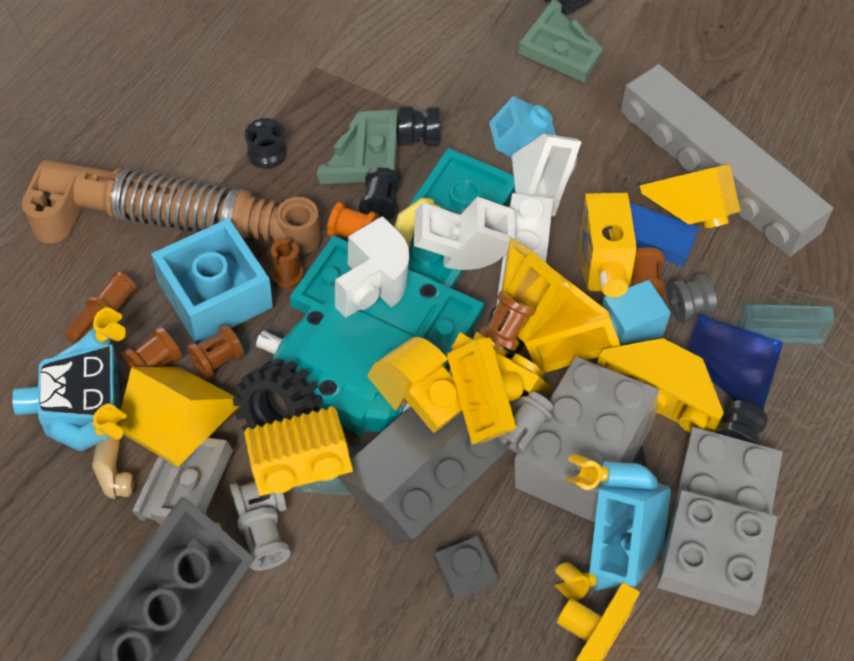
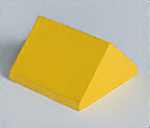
(172, 411)

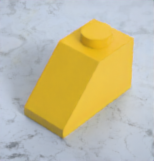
(697, 196)

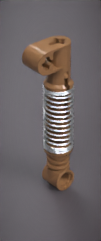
(131, 196)

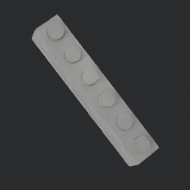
(704, 139)

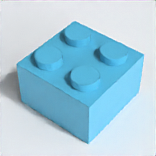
(212, 280)

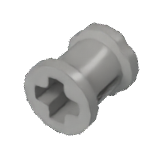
(243, 494)
(263, 538)

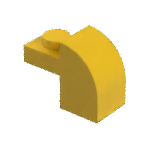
(417, 376)

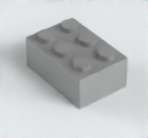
(592, 416)

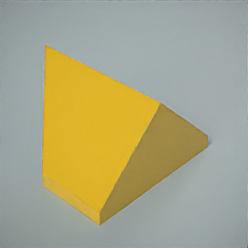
(535, 283)
(575, 330)

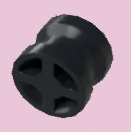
(265, 143)
(742, 421)

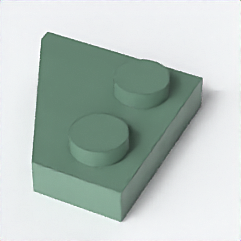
(561, 44)
(366, 145)

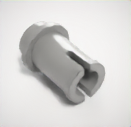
(528, 419)

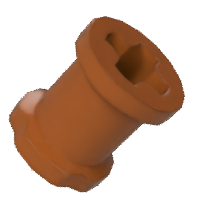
(648, 267)
(507, 320)
(215, 351)
(154, 352)

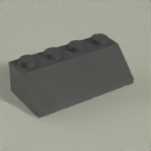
(414, 475)
(166, 593)

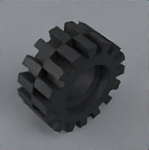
(282, 380)

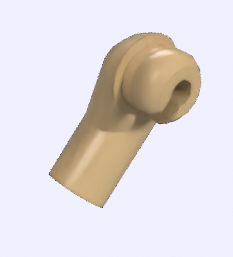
(105, 469)

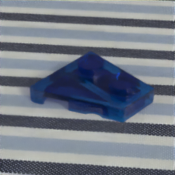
(736, 359)

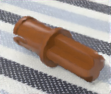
(111, 296)

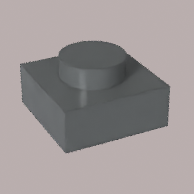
(465, 568)

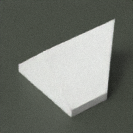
(545, 167)

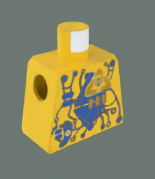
(607, 263)

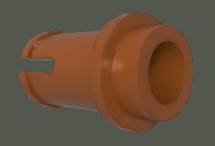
(286, 269)

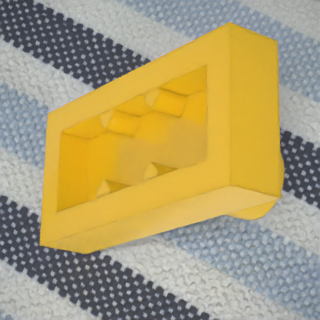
(484, 390)
(596, 629)

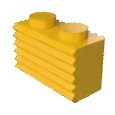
(297, 451)

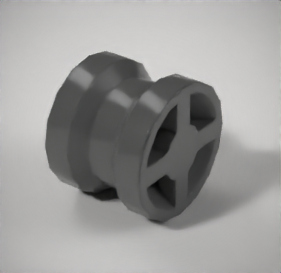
(691, 297)

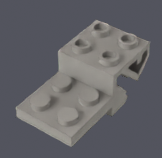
(722, 522)

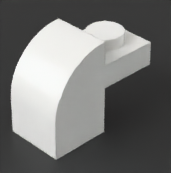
(469, 239)
(378, 268)

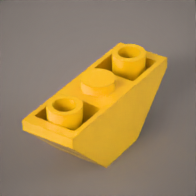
(681, 377)

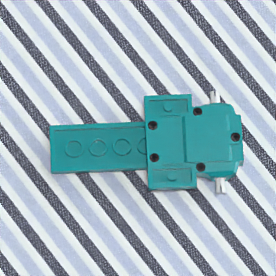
(343, 349)

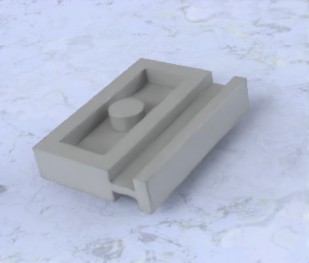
(193, 479)

